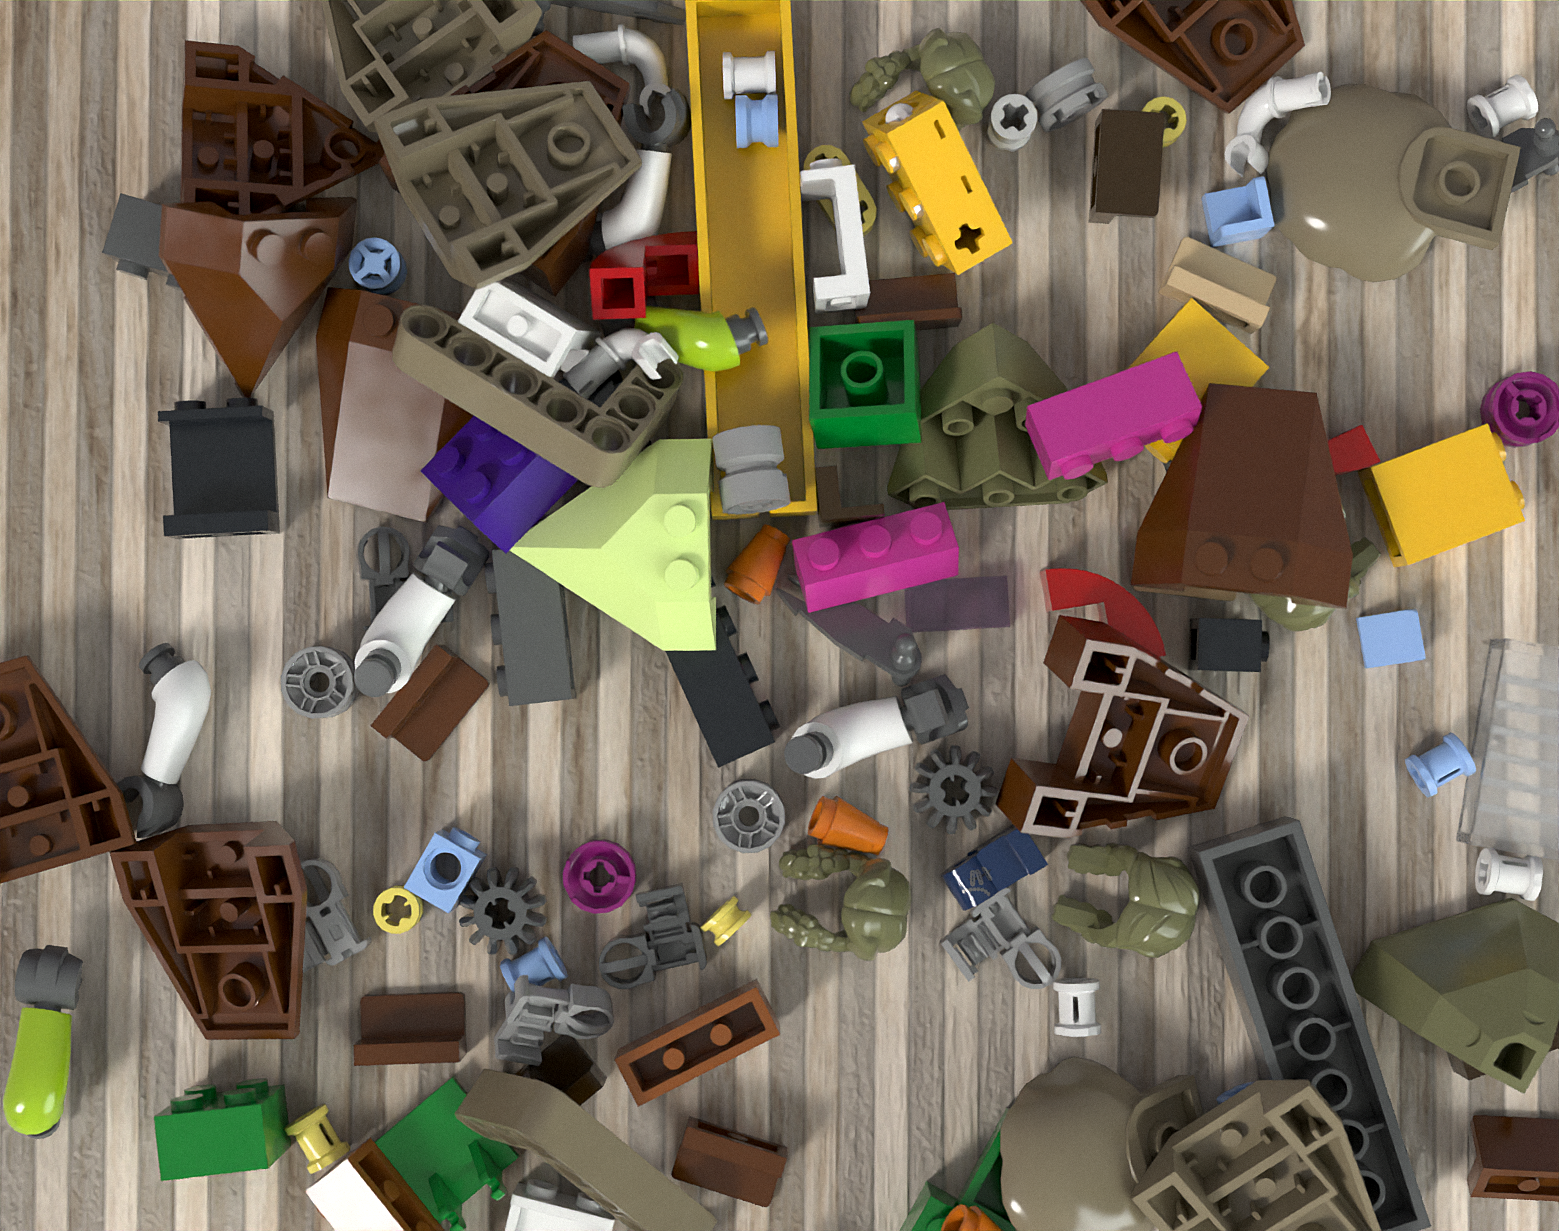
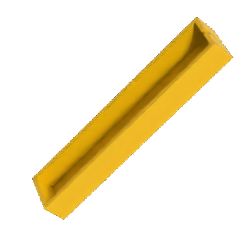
(752, 238)

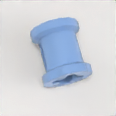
(1440, 765)
(539, 964)

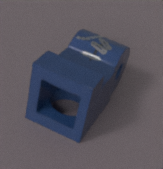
(993, 867)

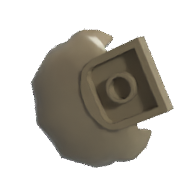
(1380, 178)
(1083, 1145)

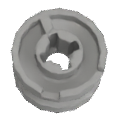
(1066, 95)
(305, 667)
(762, 832)

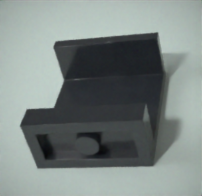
(222, 470)

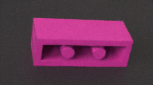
(1113, 417)
(876, 557)

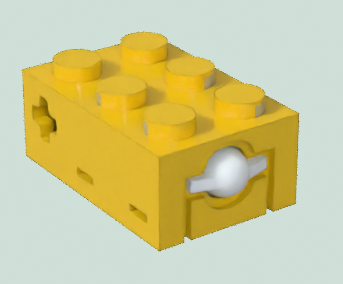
(935, 182)

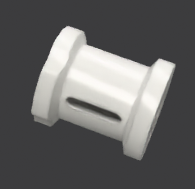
(749, 74)
(1011, 106)
(1502, 107)
(1508, 874)
(1069, 1023)

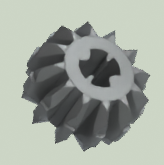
(936, 794)
(487, 919)

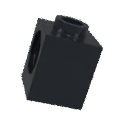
(1227, 645)

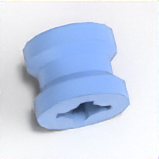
(756, 120)
(371, 258)

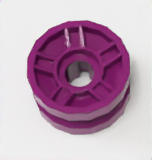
(1502, 404)
(582, 889)

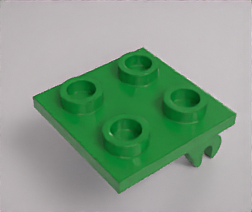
(444, 1157)

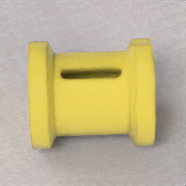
(317, 1138)

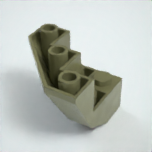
(976, 432)
(1473, 986)

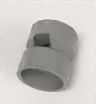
(750, 464)

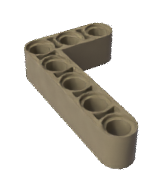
(531, 406)
(581, 1150)

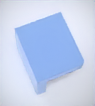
(1238, 213)

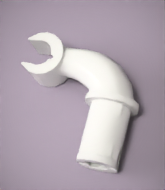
(630, 48)
(1267, 102)
(614, 353)

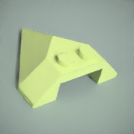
(640, 546)

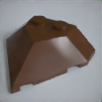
(258, 137)
(254, 274)

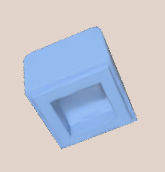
(1390, 638)

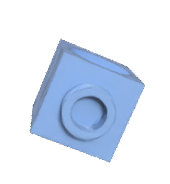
(430, 885)

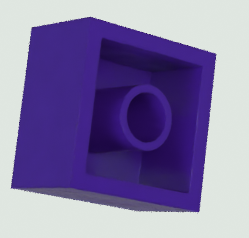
(496, 481)

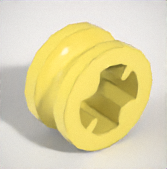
(1177, 117)
(726, 920)
(407, 922)

